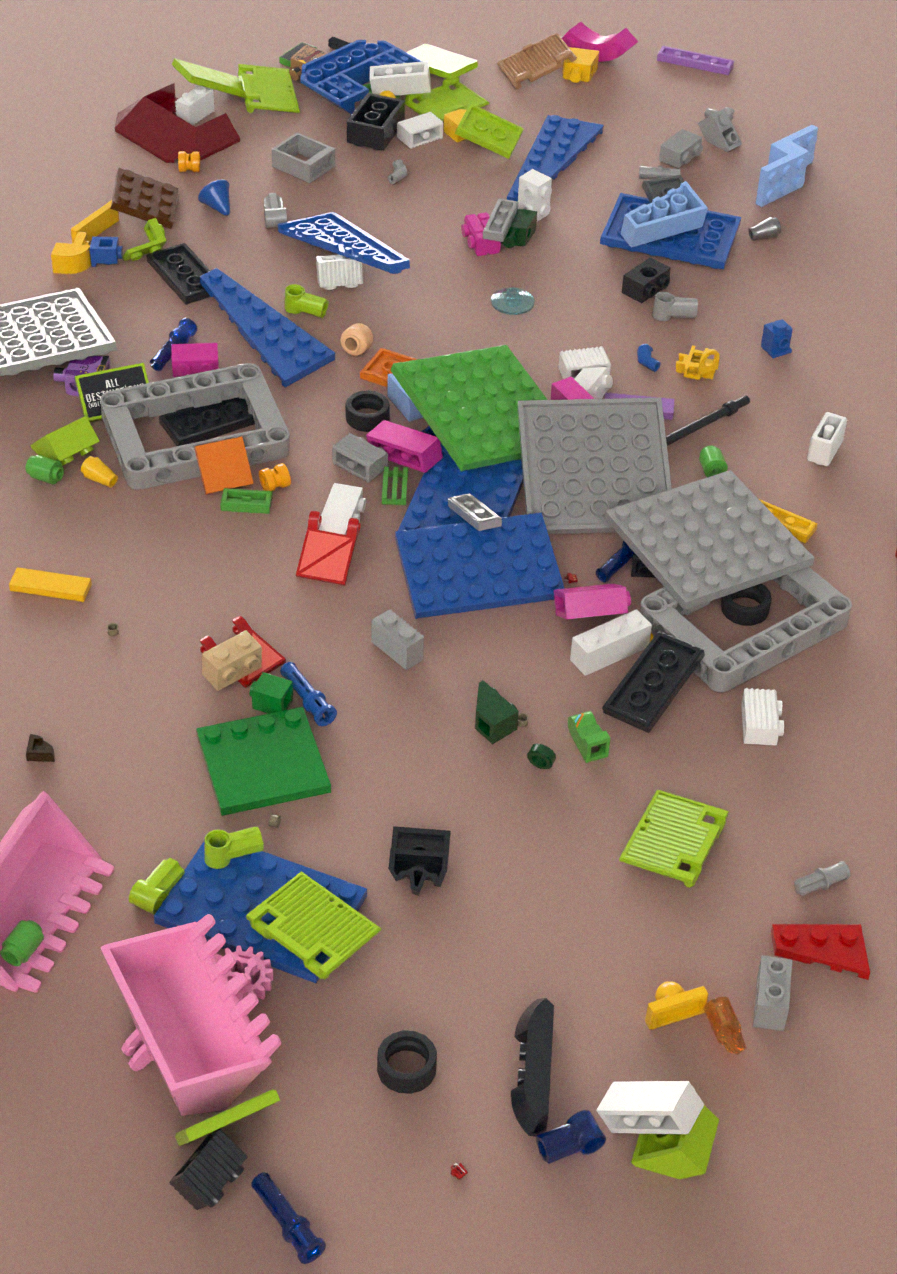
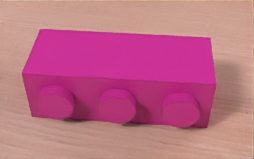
(406, 445)

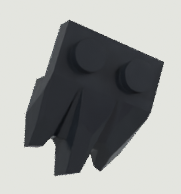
(419, 855)

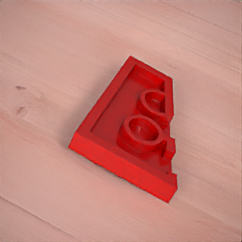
(827, 944)

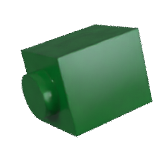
(271, 693)

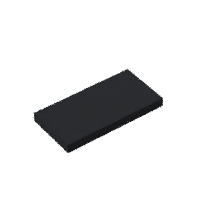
(181, 271)
(206, 422)
(653, 681)

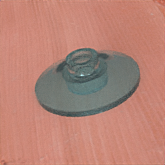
(512, 301)

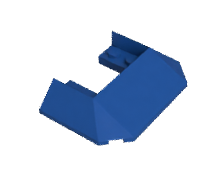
(343, 72)

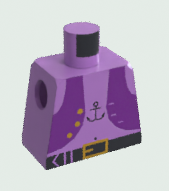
(80, 367)

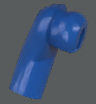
(645, 359)

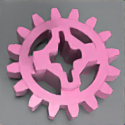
(255, 969)

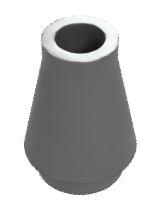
(766, 229)

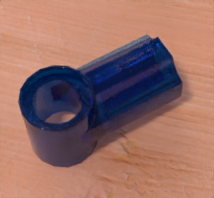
(578, 1134)

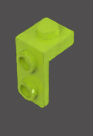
(156, 236)

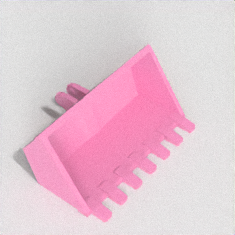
(41, 875)
(190, 1015)

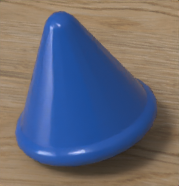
(216, 196)

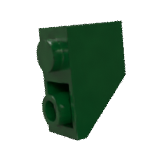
(494, 714)

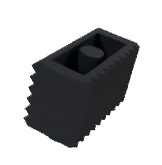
(208, 1170)

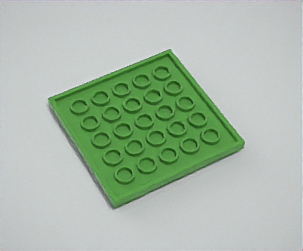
(471, 402)

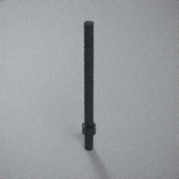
(728, 409)

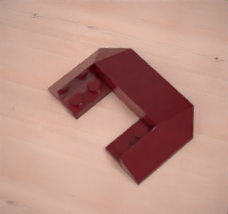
(157, 129)

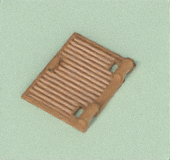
(536, 60)

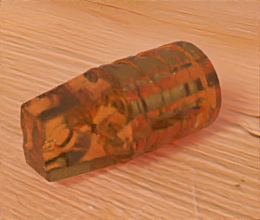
(725, 1024)

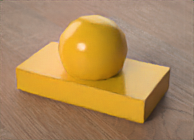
(674, 1004)

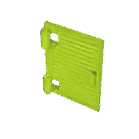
(270, 86)
(445, 100)
(673, 834)
(313, 924)

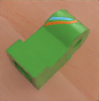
(588, 734)

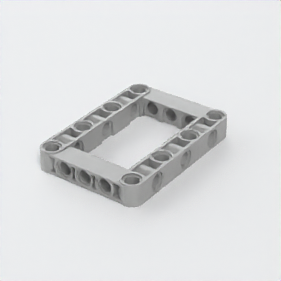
(179, 463)
(724, 670)

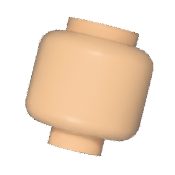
(356, 339)

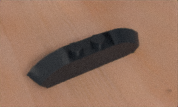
(532, 1092)

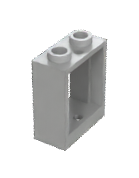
(321, 157)

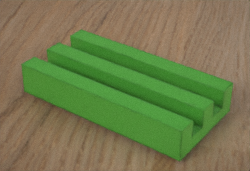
(395, 474)
(246, 501)

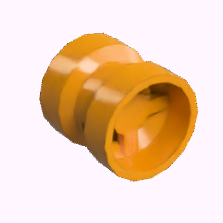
(188, 161)
(275, 477)

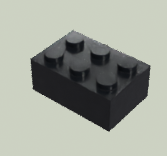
(375, 121)

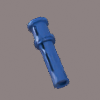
(313, 700)

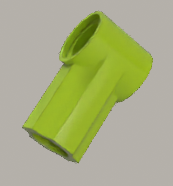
(299, 301)
(224, 846)
(152, 892)

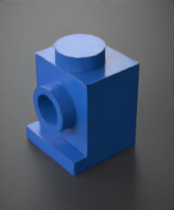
(105, 250)
(777, 338)

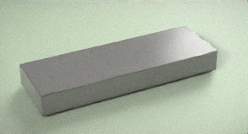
(500, 220)
(474, 512)

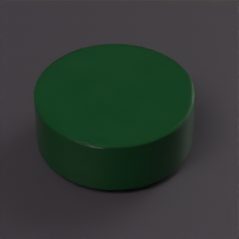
(541, 756)

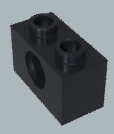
(646, 280)

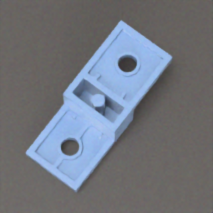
(786, 165)

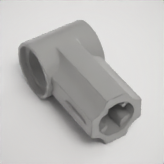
(274, 211)
(669, 306)

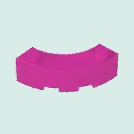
(609, 46)

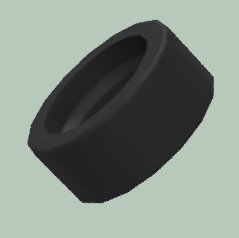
(364, 400)
(747, 615)
(406, 1041)

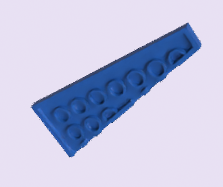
(556, 147)
(346, 239)
(278, 340)

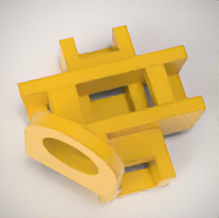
(697, 364)

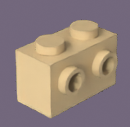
(231, 660)

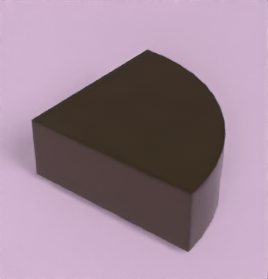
(39, 750)

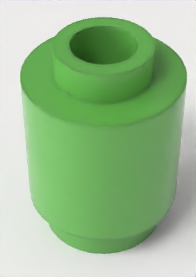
(712, 461)
(44, 469)
(22, 942)

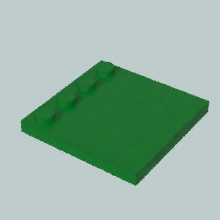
(263, 761)

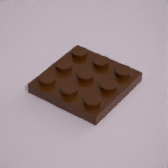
(144, 197)

